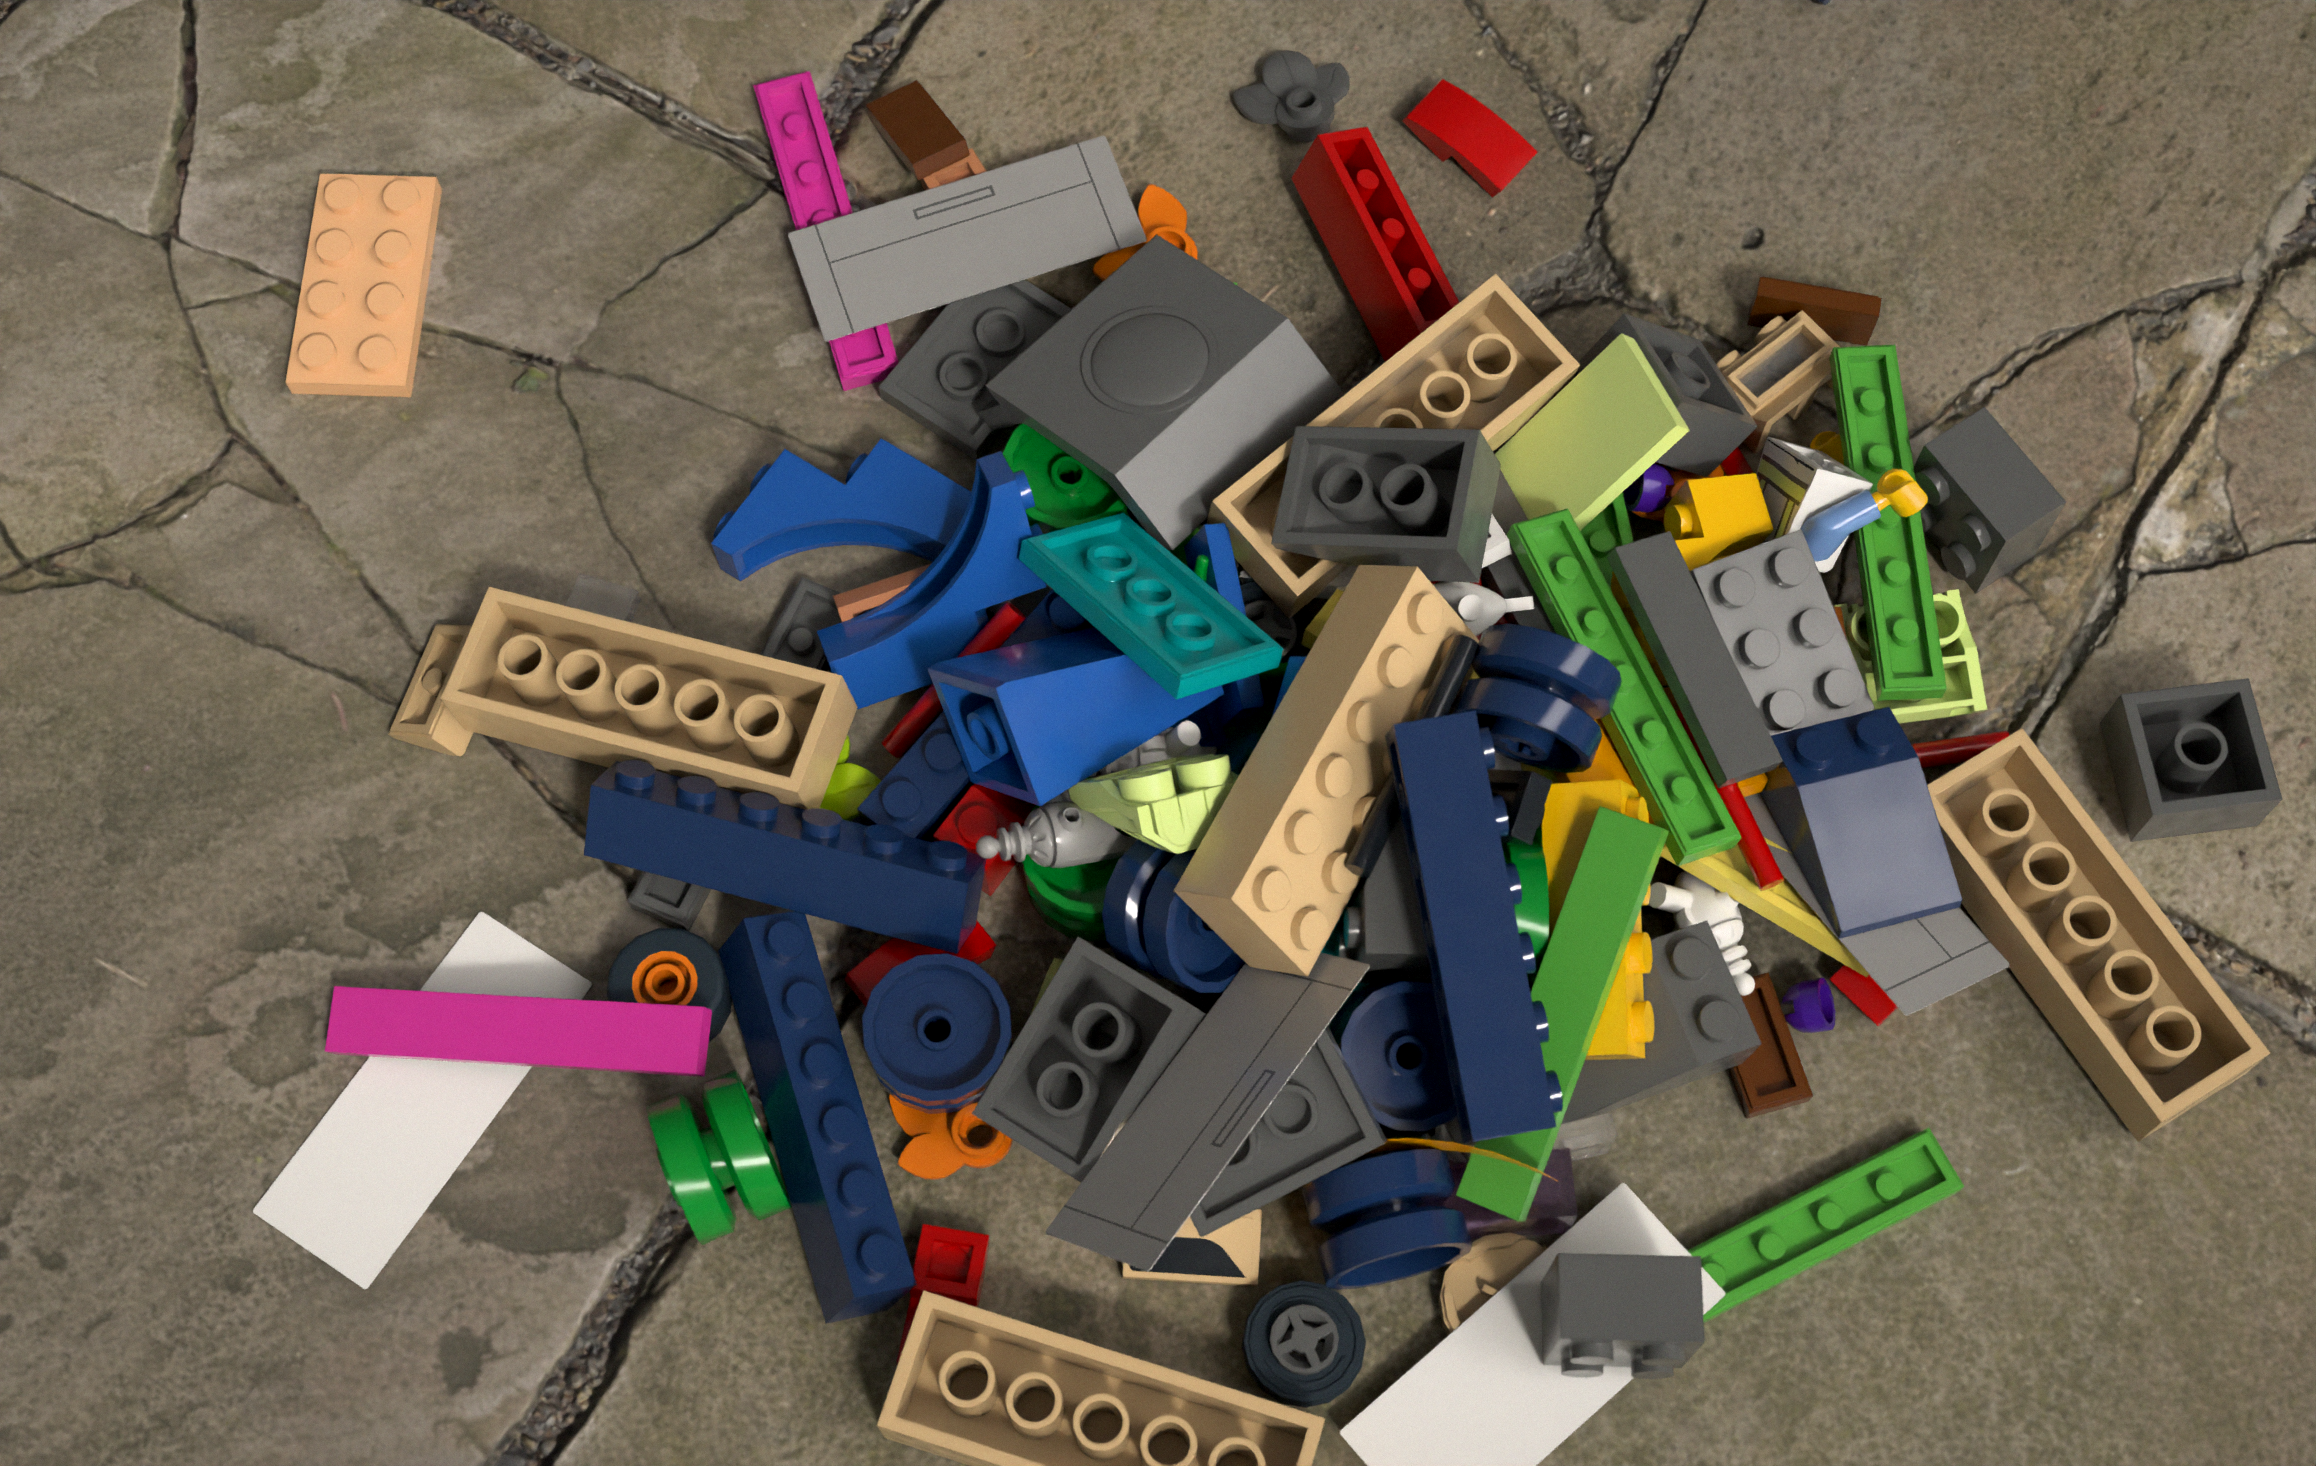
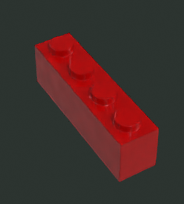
(1373, 238)

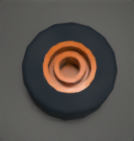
(676, 955)

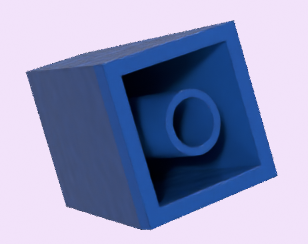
(1052, 711)

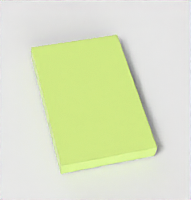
(1592, 437)

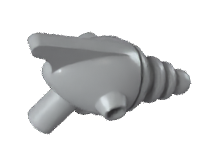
(1057, 837)

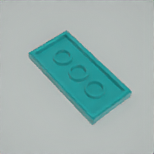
(1150, 605)

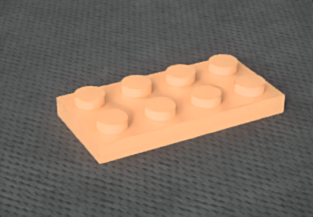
(364, 285)

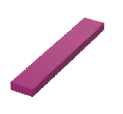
(815, 196)
(519, 1031)

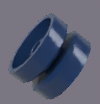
(1540, 696)
(1157, 930)
(924, 995)
(1372, 1029)
(1386, 1219)

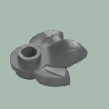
(1295, 95)

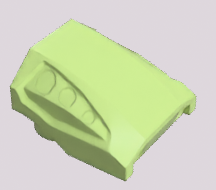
(1959, 656)
(1161, 801)

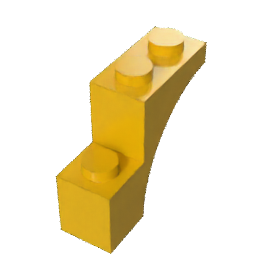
(1708, 523)

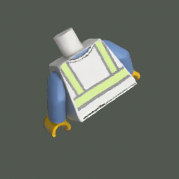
(1824, 497)

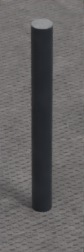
(1386, 809)

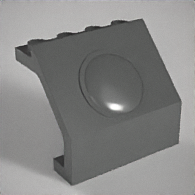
(1165, 386)

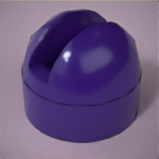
(1649, 490)
(1812, 1006)

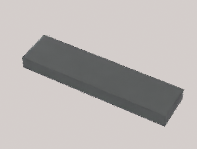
(1694, 659)

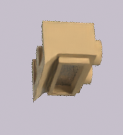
(1779, 372)

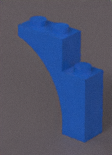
(798, 508)
(945, 606)

